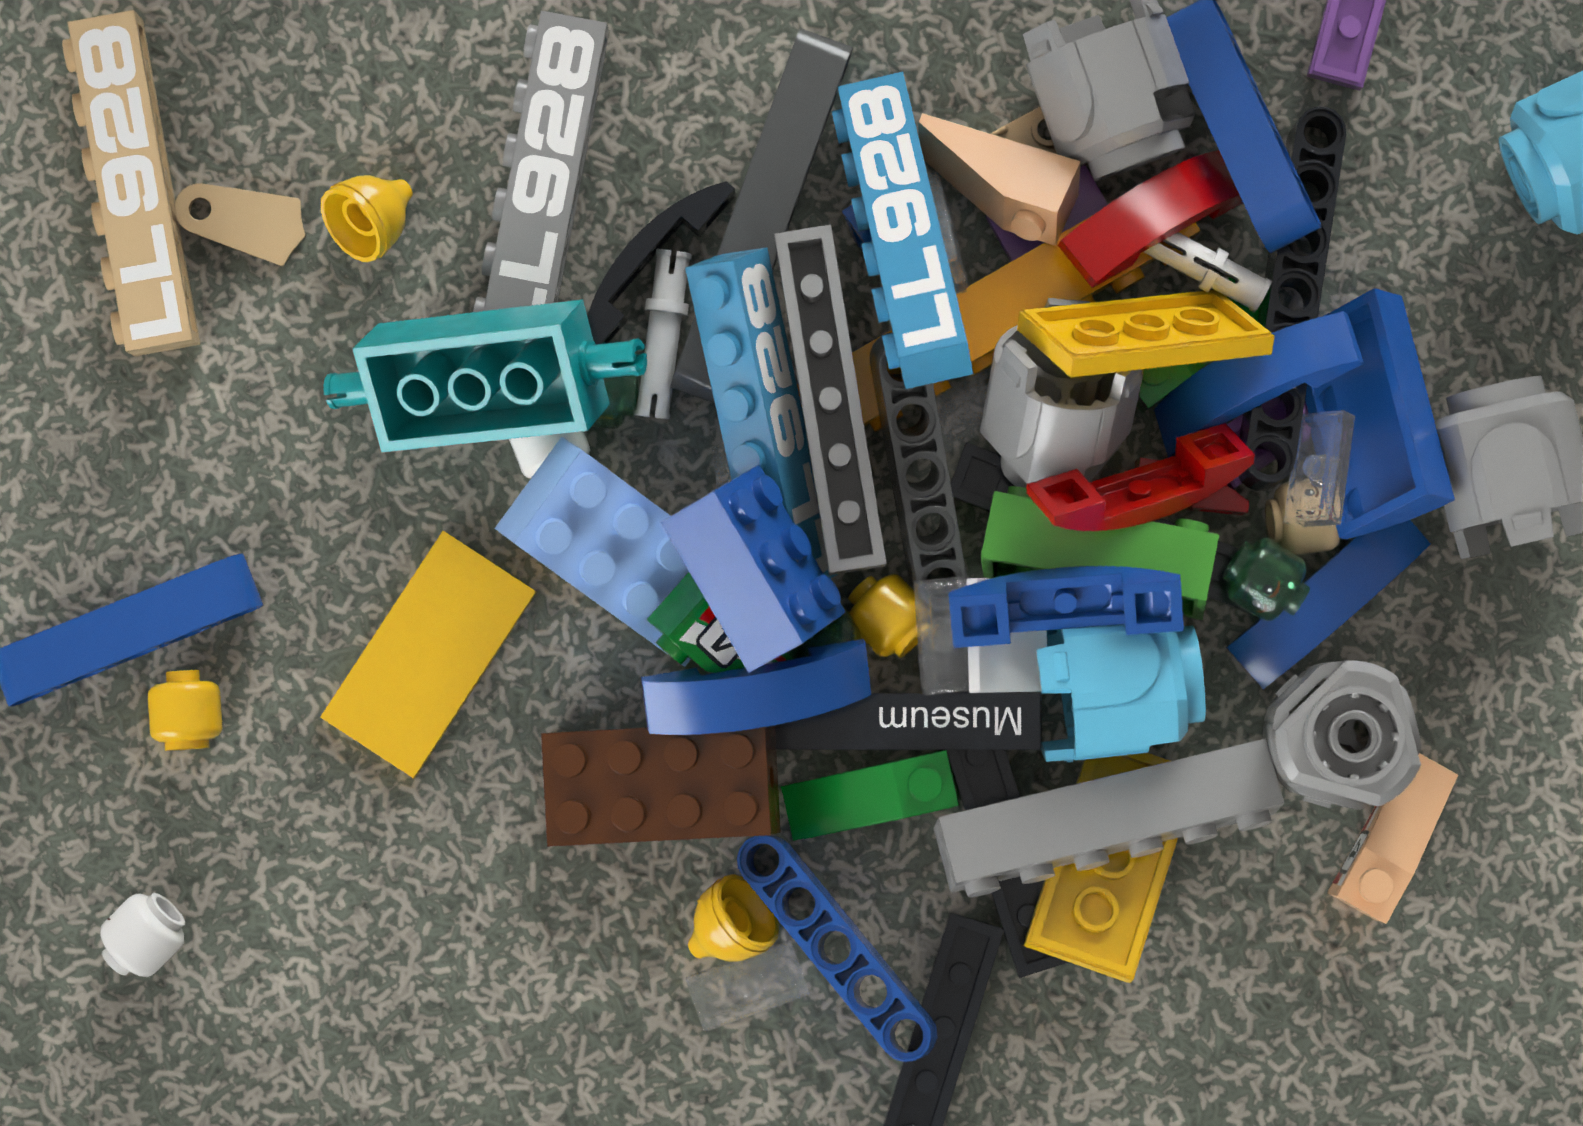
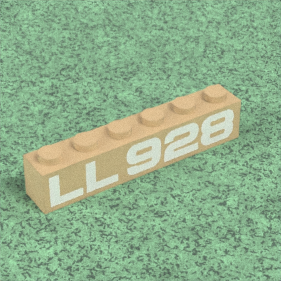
(132, 183)

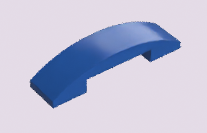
(1228, 388)
(1334, 596)
(1063, 600)
(767, 696)

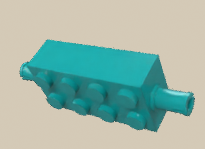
(483, 376)

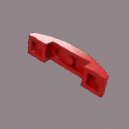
(1148, 215)
(1137, 496)

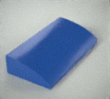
(1395, 445)

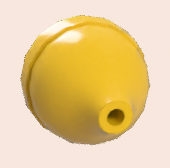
(366, 214)
(732, 922)

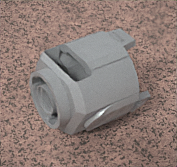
(1113, 91)
(1050, 420)
(1512, 463)
(1308, 741)

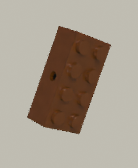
(659, 785)

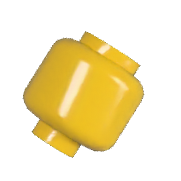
(885, 615)
(184, 711)

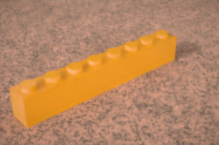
(994, 306)

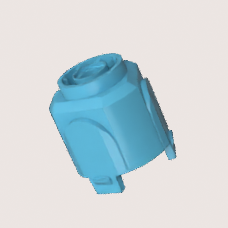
(1547, 153)
(1121, 689)

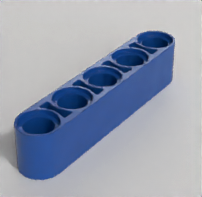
(1242, 126)
(127, 629)
(811, 936)

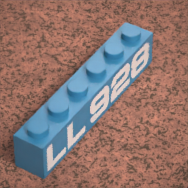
(904, 232)
(755, 380)

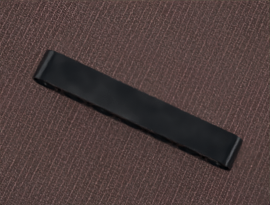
(1304, 275)

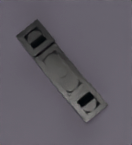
(693, 211)

